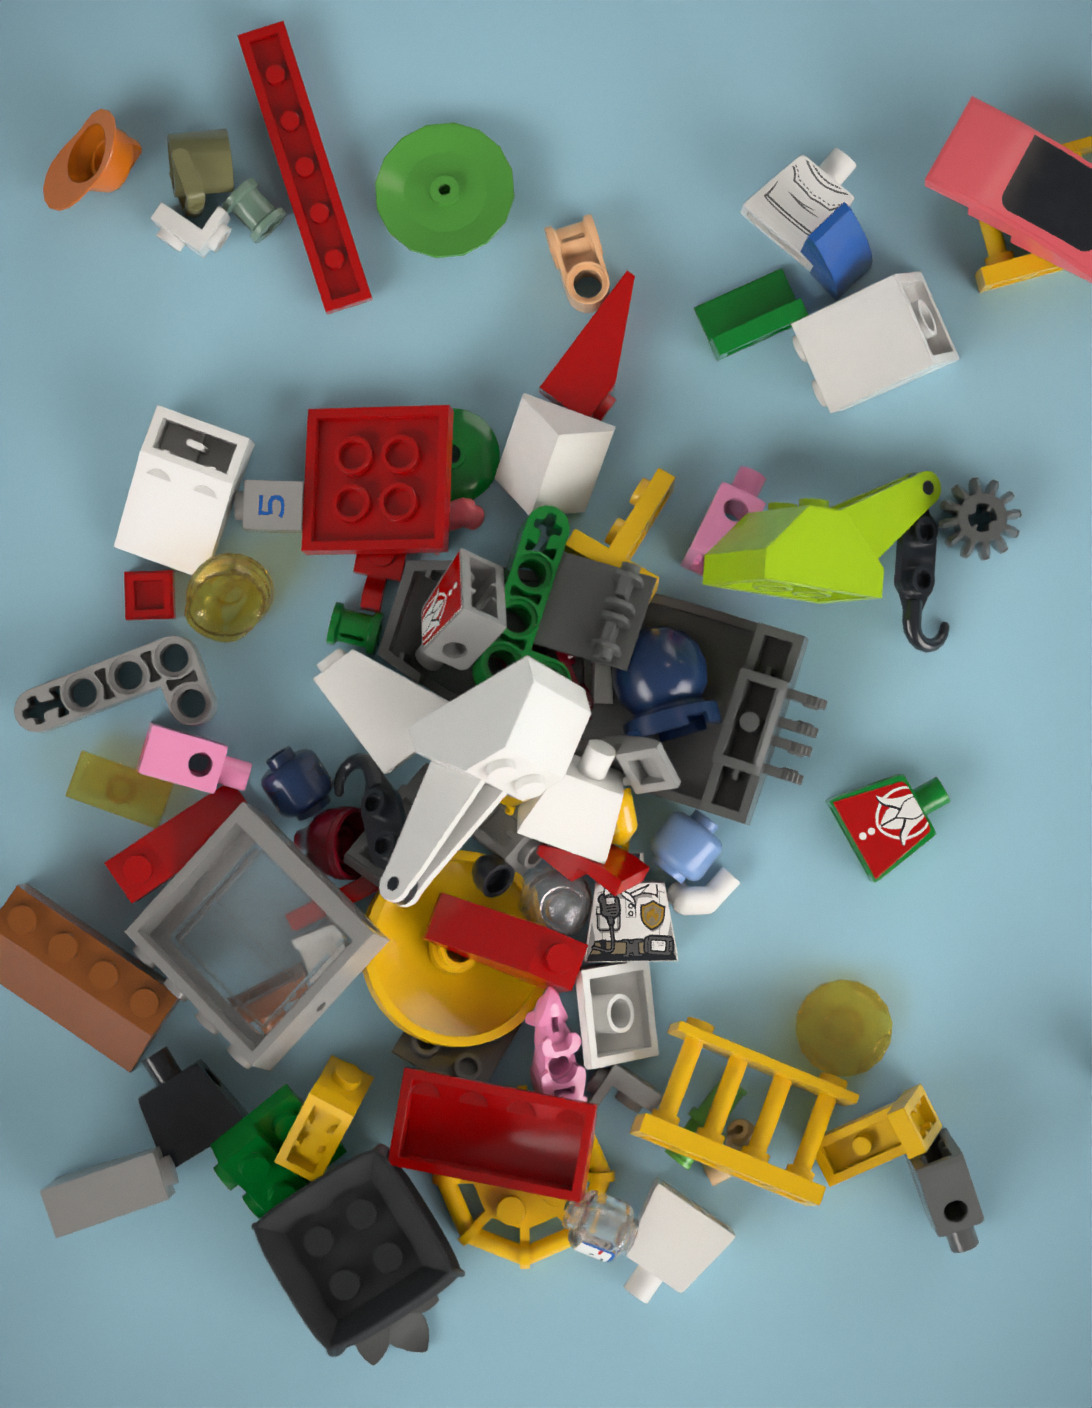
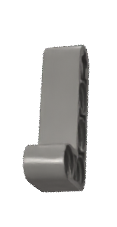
(112, 693)

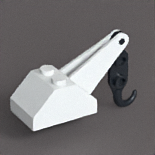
(489, 743)

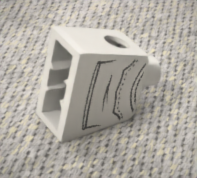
(800, 201)

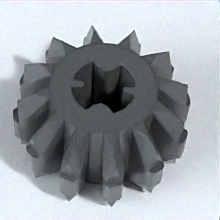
(991, 531)

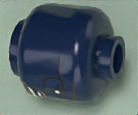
(297, 783)

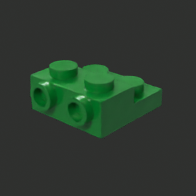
(250, 1148)

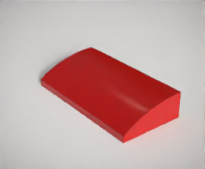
(493, 1134)

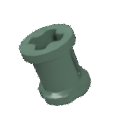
(254, 210)

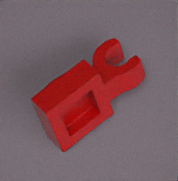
(378, 570)

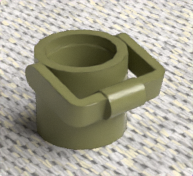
(199, 166)

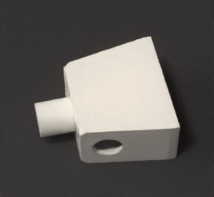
(673, 1242)

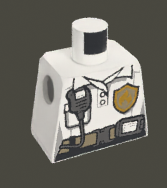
(631, 925)

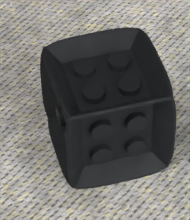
(356, 1250)

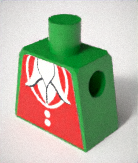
(887, 820)

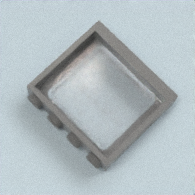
(255, 938)

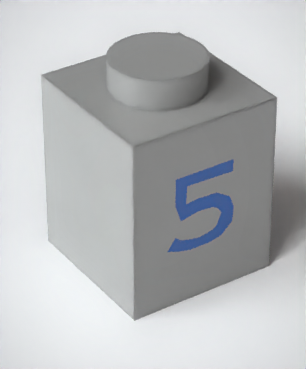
(270, 506)

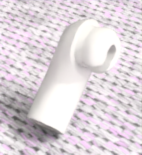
(702, 899)

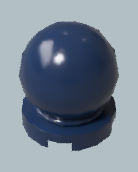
(665, 686)

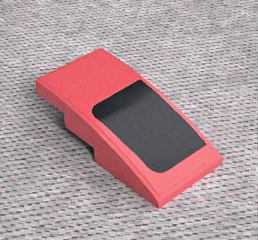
(1019, 185)

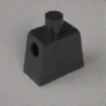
(186, 1107)

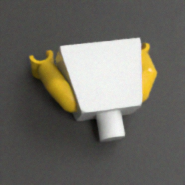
(582, 809)

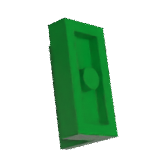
(749, 314)

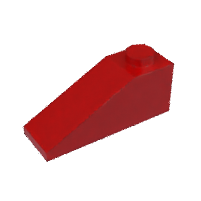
(591, 363)
(170, 846)
(506, 943)

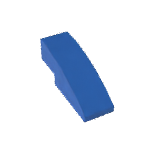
(838, 252)

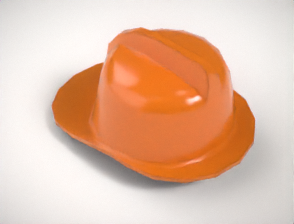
(91, 161)

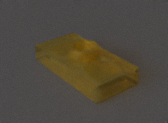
(119, 789)

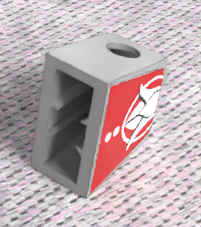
(462, 613)

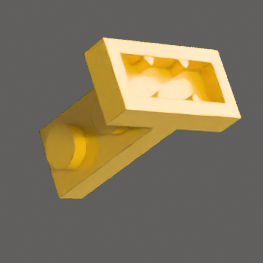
(628, 535)
(324, 1119)
(879, 1136)

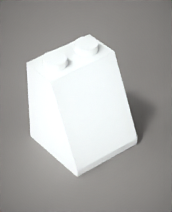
(873, 341)
(375, 704)

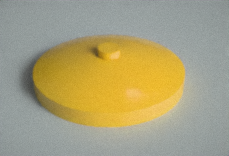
(433, 989)

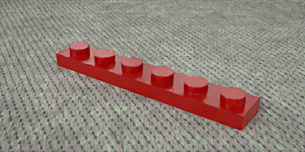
(305, 167)

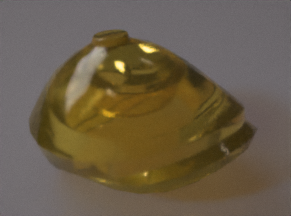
(228, 597)

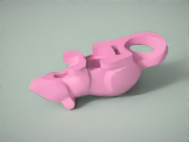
(554, 1062)

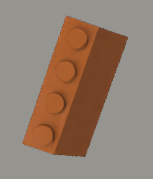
(80, 977)

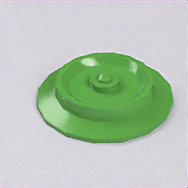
(444, 190)

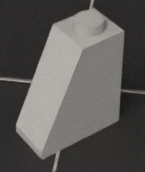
(109, 1190)

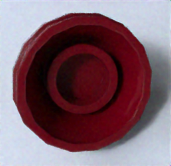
(330, 838)

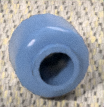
(686, 846)

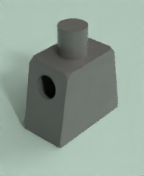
(947, 1192)

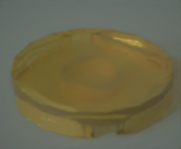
(843, 1027)

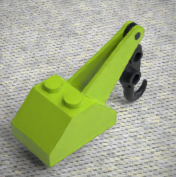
(834, 551)

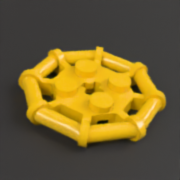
(518, 1210)

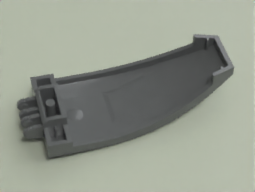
(748, 675)

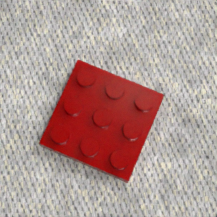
(377, 480)

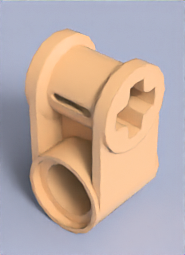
(577, 255)

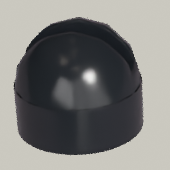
(492, 875)

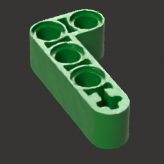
(525, 600)

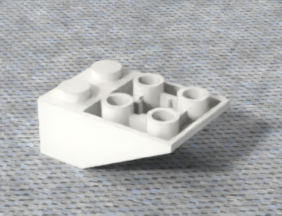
(182, 490)

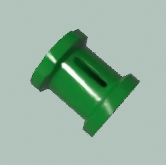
(355, 628)

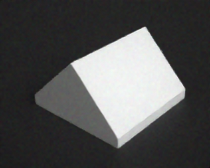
(552, 456)
(616, 1013)

